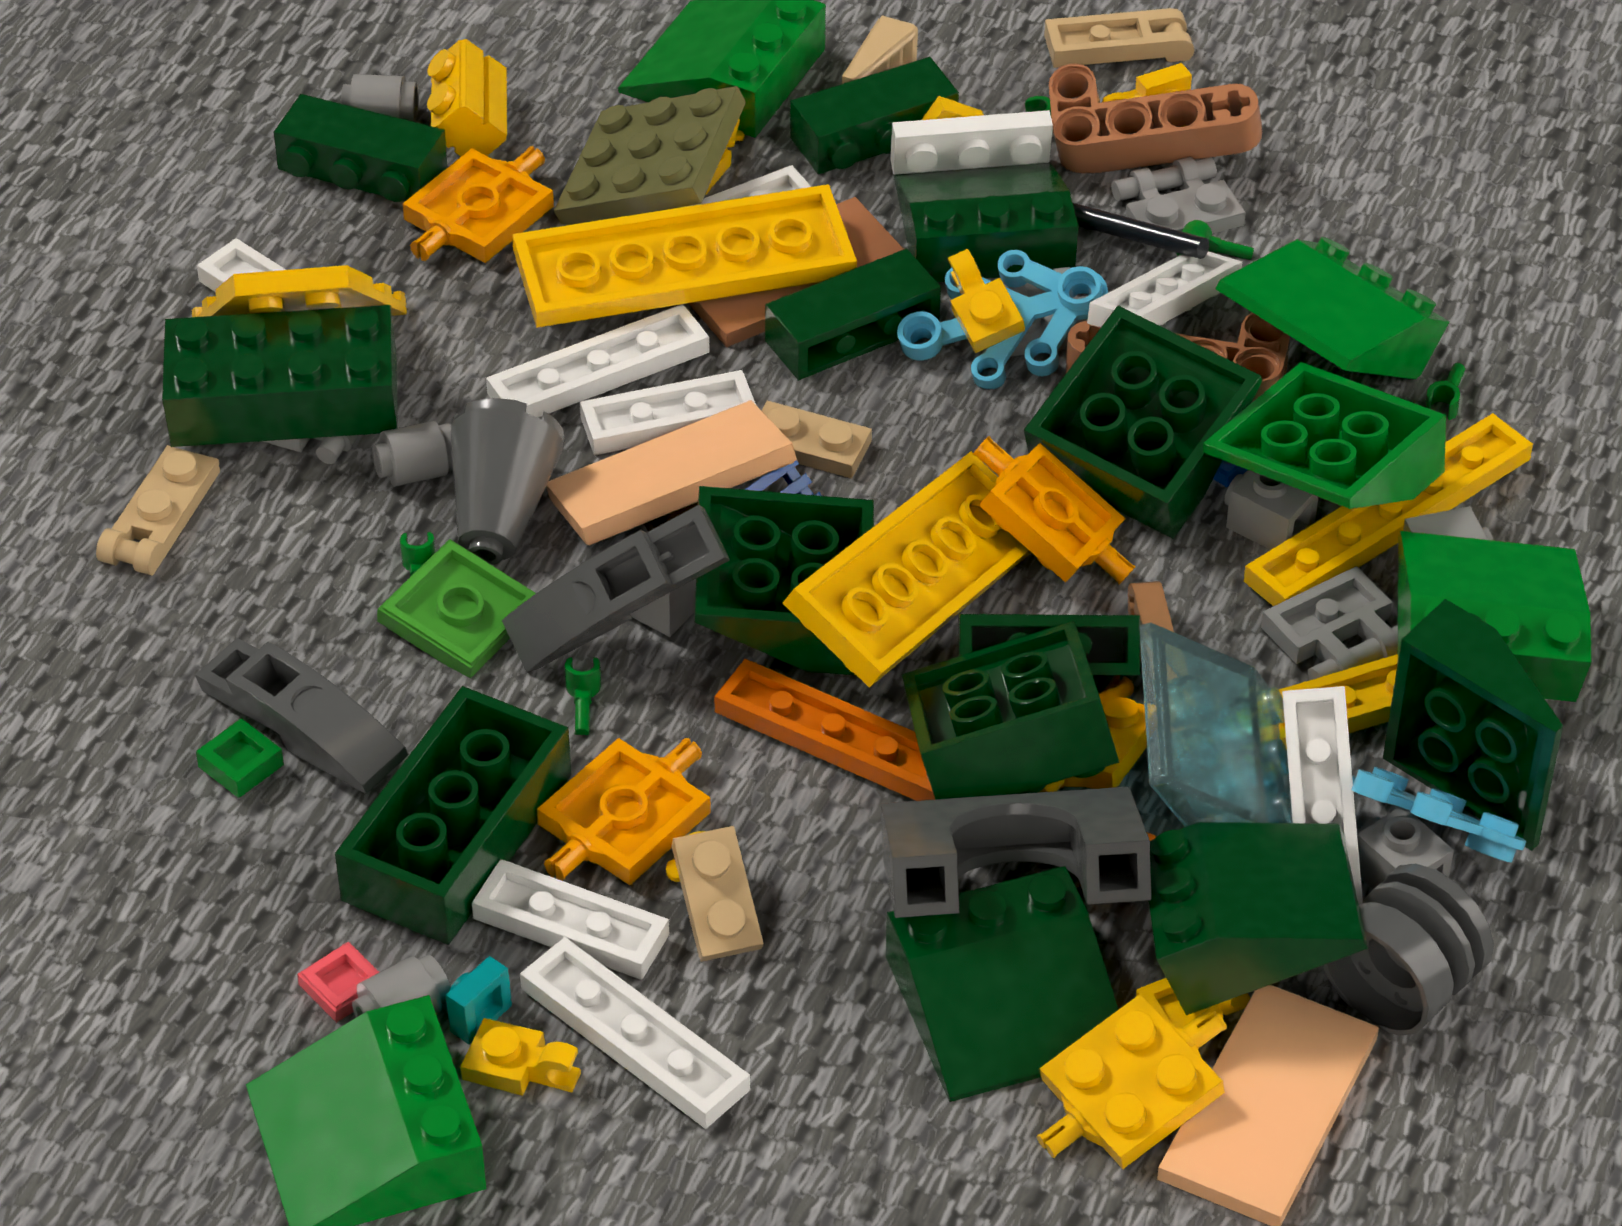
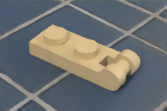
(1119, 37)
(158, 510)

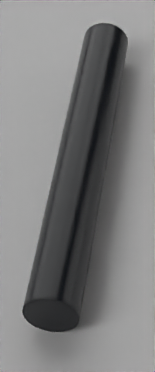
(1141, 231)

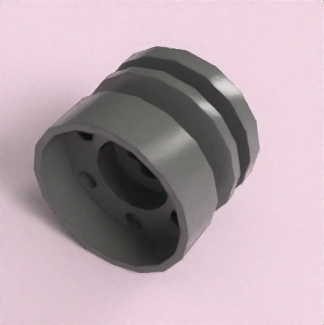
(1421, 949)

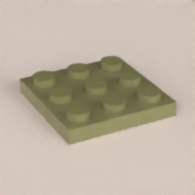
(650, 156)

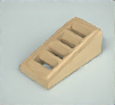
(885, 47)

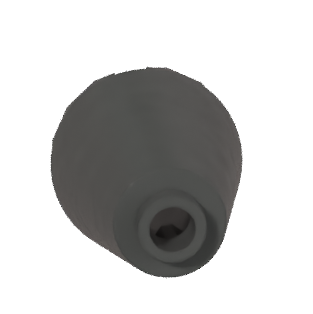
(500, 473)

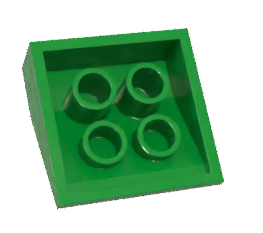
(733, 43)
(1339, 308)
(1336, 439)
(1518, 588)
(369, 1121)

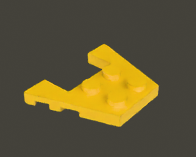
(298, 291)

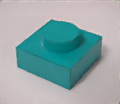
(478, 996)

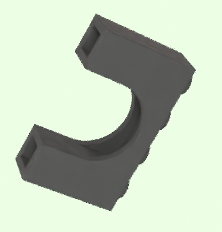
(1086, 830)

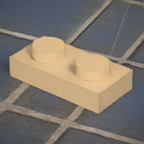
(821, 440)
(717, 893)

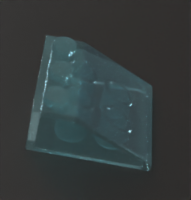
(1211, 733)

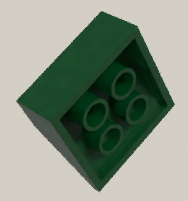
(988, 215)
(1138, 417)
(773, 548)
(1010, 717)
(1472, 720)
(1249, 906)
(1001, 980)

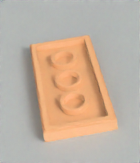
(668, 472)
(1283, 1090)

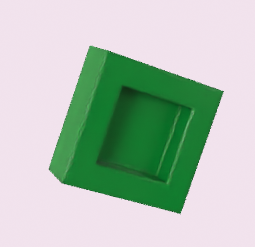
(240, 758)

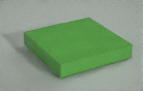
(454, 608)

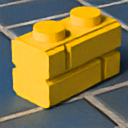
(468, 98)

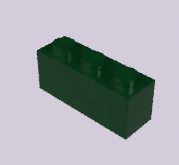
(857, 117)
(359, 148)
(849, 313)
(1107, 640)

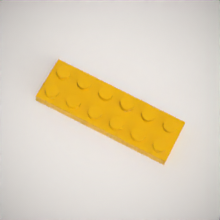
(682, 255)
(908, 573)

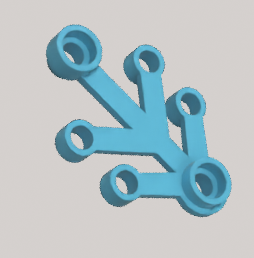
(1057, 300)
(1489, 835)

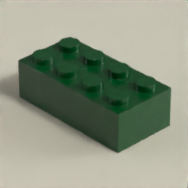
(279, 375)
(453, 814)

